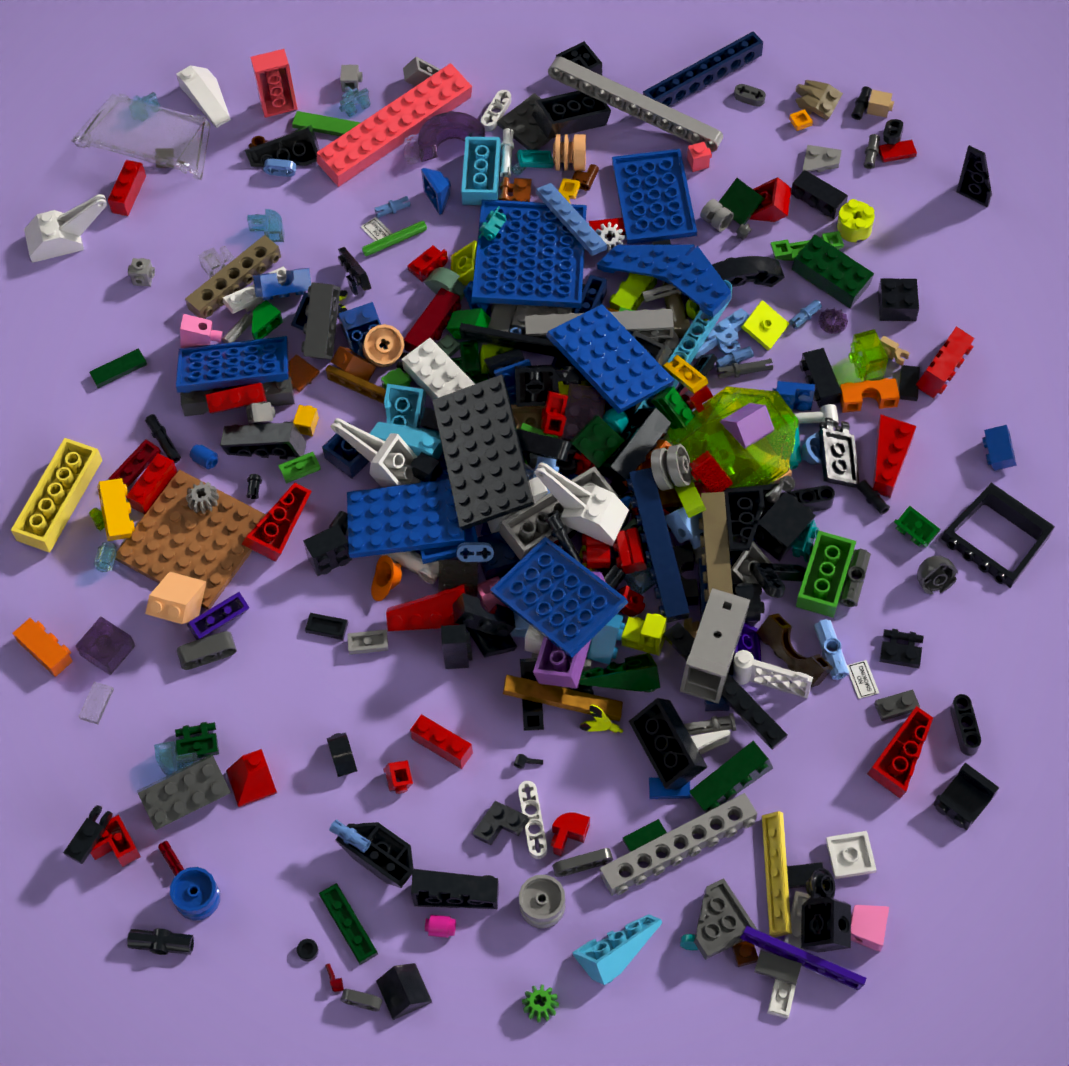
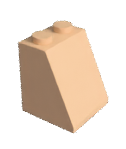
(176, 598)

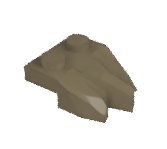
(818, 98)

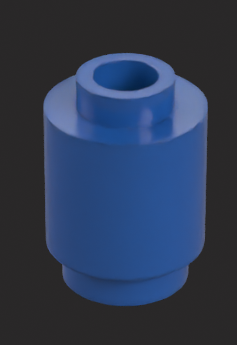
(204, 456)

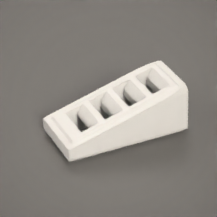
(712, 740)

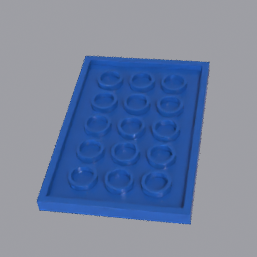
(654, 196)
(610, 358)
(232, 364)
(402, 519)
(559, 596)

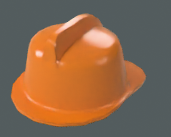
(386, 577)

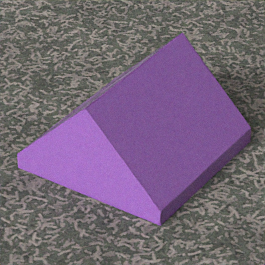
(749, 424)

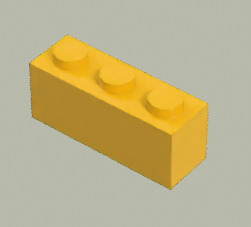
(115, 509)

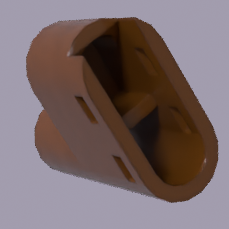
(586, 178)

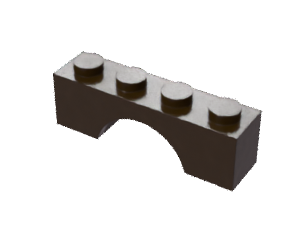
(776, 634)

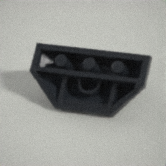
(387, 855)

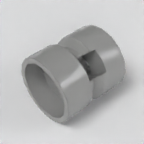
(717, 215)

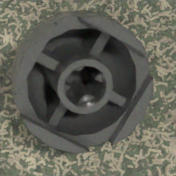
(936, 574)

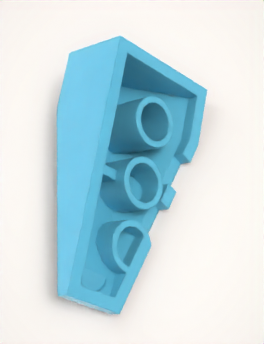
(416, 438)
(612, 954)

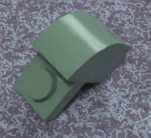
(445, 279)

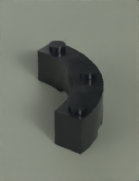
(750, 269)

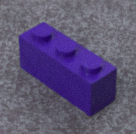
(218, 616)

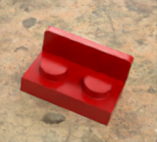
(427, 262)

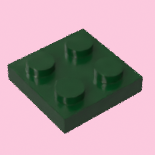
(597, 441)

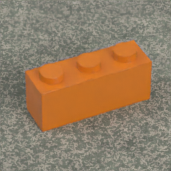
(43, 646)

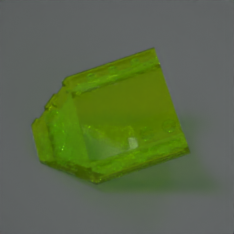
(758, 463)

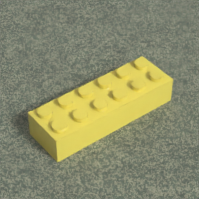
(56, 495)

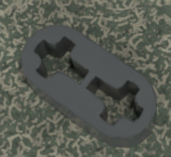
(749, 95)
(361, 1000)

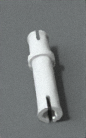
(507, 146)

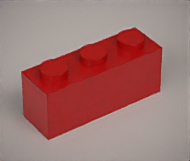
(127, 188)
(235, 398)
(151, 483)
(441, 741)

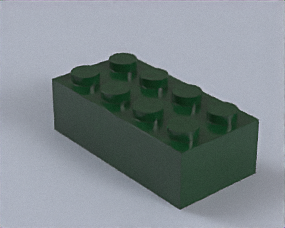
(832, 271)

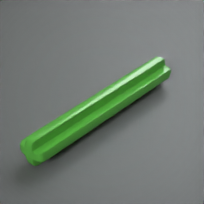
(394, 238)

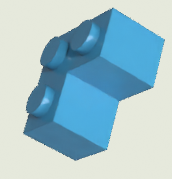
(604, 642)

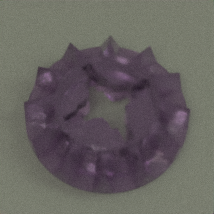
(826, 323)

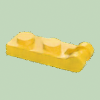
(685, 374)

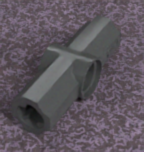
(854, 586)

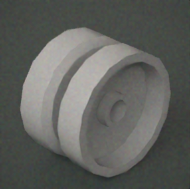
(671, 467)
(543, 889)

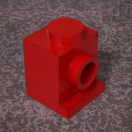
(635, 602)
(402, 771)

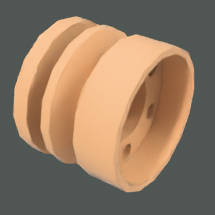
(570, 152)

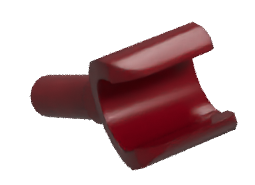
(336, 984)

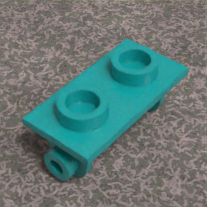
(495, 223)
(805, 546)

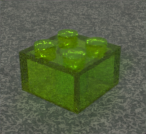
(868, 356)

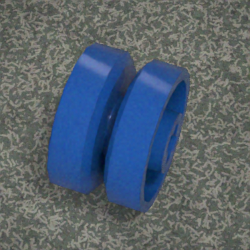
(195, 893)

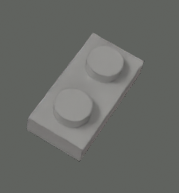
(367, 642)

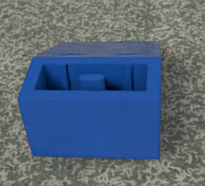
(356, 325)

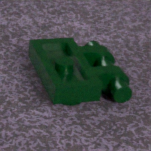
(202, 745)

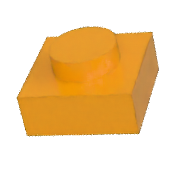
(800, 120)

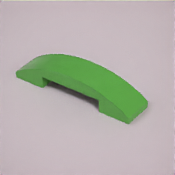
(788, 251)

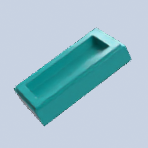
(535, 158)

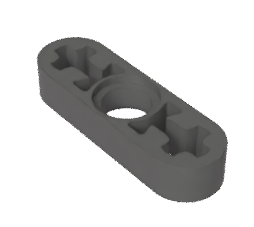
(582, 862)

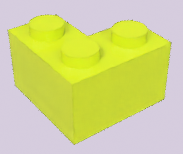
(646, 634)

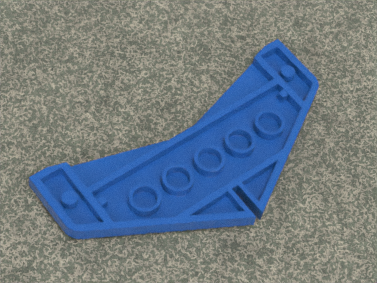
(675, 264)

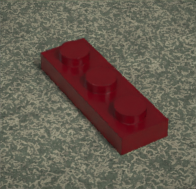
(136, 463)

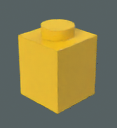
(306, 419)

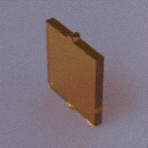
(301, 372)

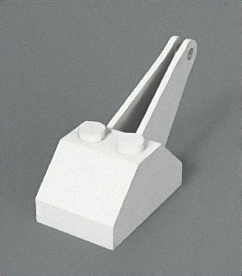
(60, 233)
(388, 458)
(586, 508)

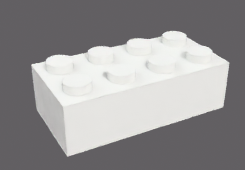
(434, 370)

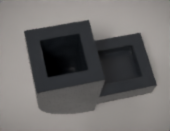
(341, 754)

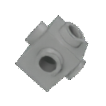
(141, 272)

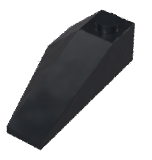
(297, 146)
(743, 515)

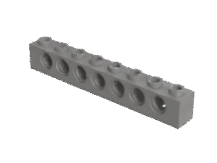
(647, 853)

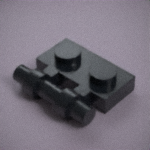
(901, 654)

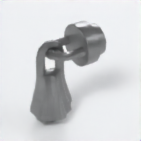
(786, 483)

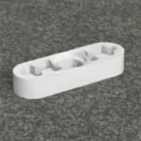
(496, 103)

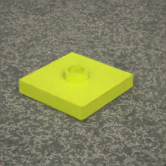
(765, 325)

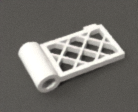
(748, 669)

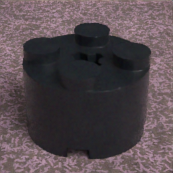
(750, 591)

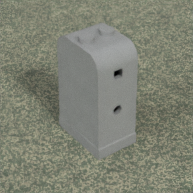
(714, 645)

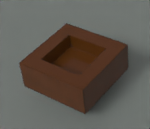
(745, 953)

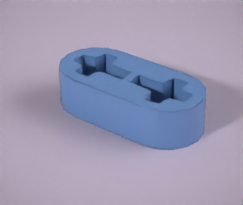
(279, 167)
(475, 547)

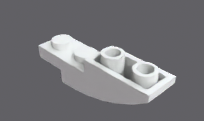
(247, 298)

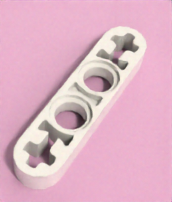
(535, 819)

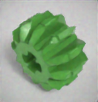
(534, 1008)

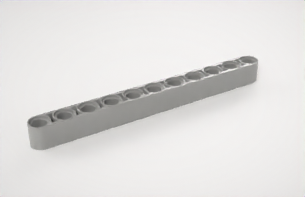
(634, 103)

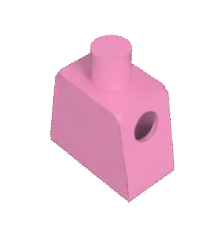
(197, 332)
(869, 925)

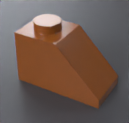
(353, 363)

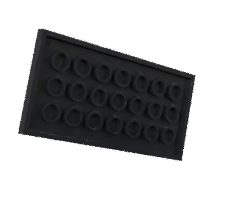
(482, 452)

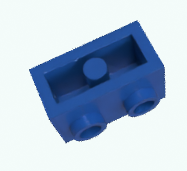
(1000, 447)

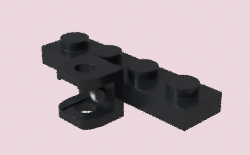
(357, 273)

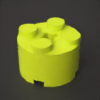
(855, 220)

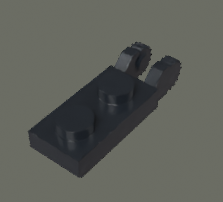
(88, 835)

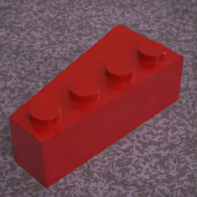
(892, 446)
(276, 527)
(424, 613)

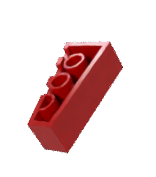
(944, 363)
(899, 758)

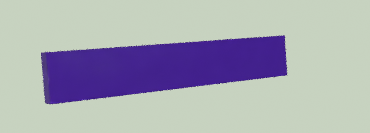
(807, 959)

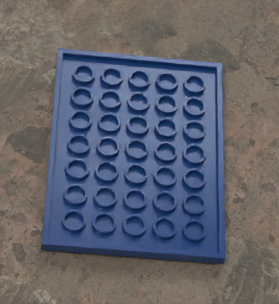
(530, 258)

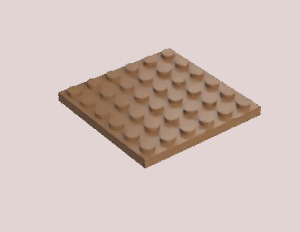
(190, 542)

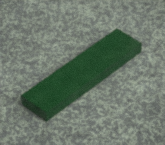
(348, 923)

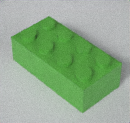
(825, 574)

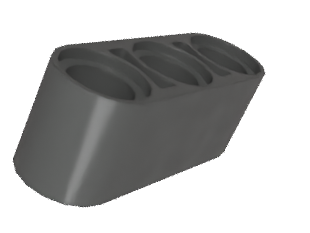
(206, 650)

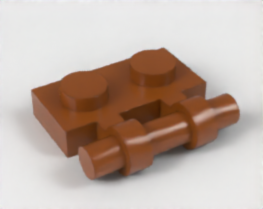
(521, 189)

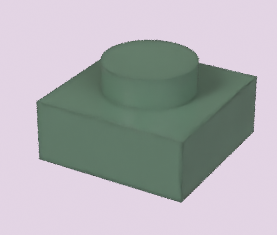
(449, 345)

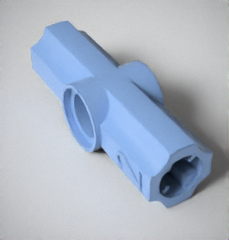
(828, 639)

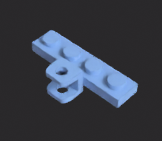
(724, 334)

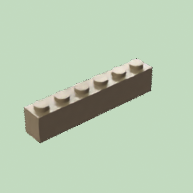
(715, 544)

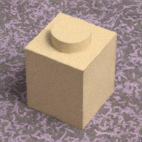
(880, 103)

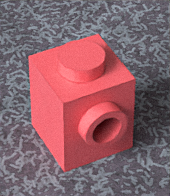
(698, 156)

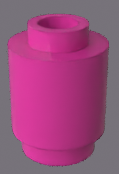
(440, 926)

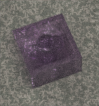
(105, 645)

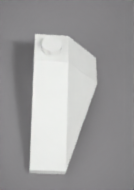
(205, 92)

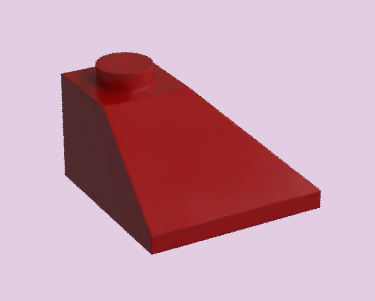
(251, 778)

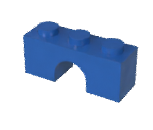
(268, 286)

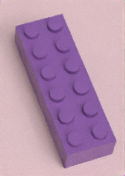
(556, 667)

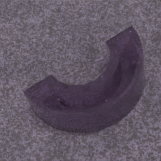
(445, 127)

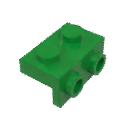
(917, 526)

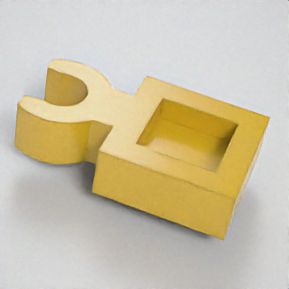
(569, 188)

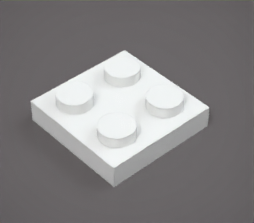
(850, 855)

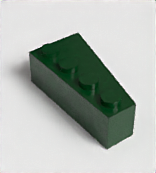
(731, 777)

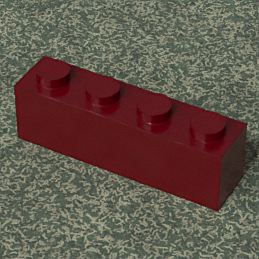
(433, 319)

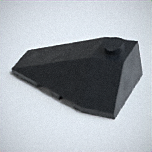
(974, 177)

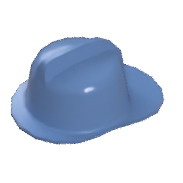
(811, 450)

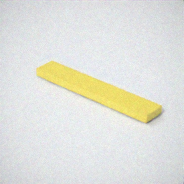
(776, 874)

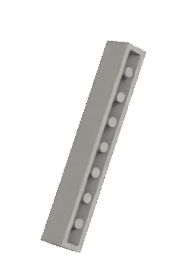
(646, 322)

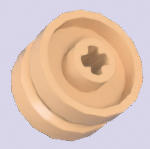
(385, 335)

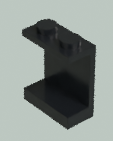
(966, 797)

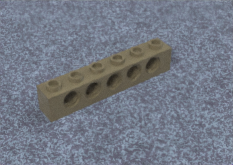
(233, 277)

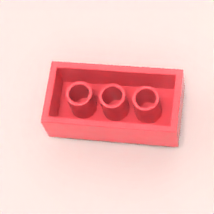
(274, 83)

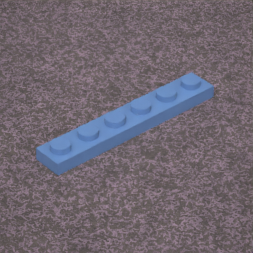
(571, 219)

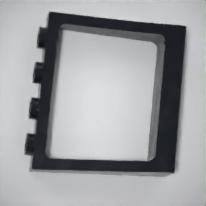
(1015, 513)

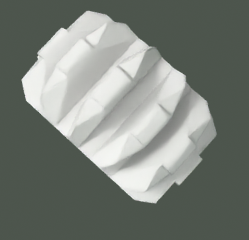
(613, 232)

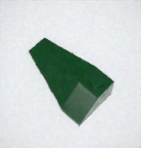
(635, 674)

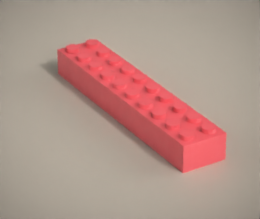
(392, 124)

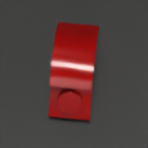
(695, 400)
(553, 414)
(570, 826)

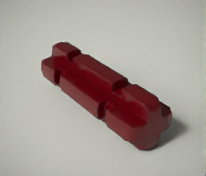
(170, 857)

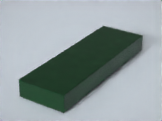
(118, 368)

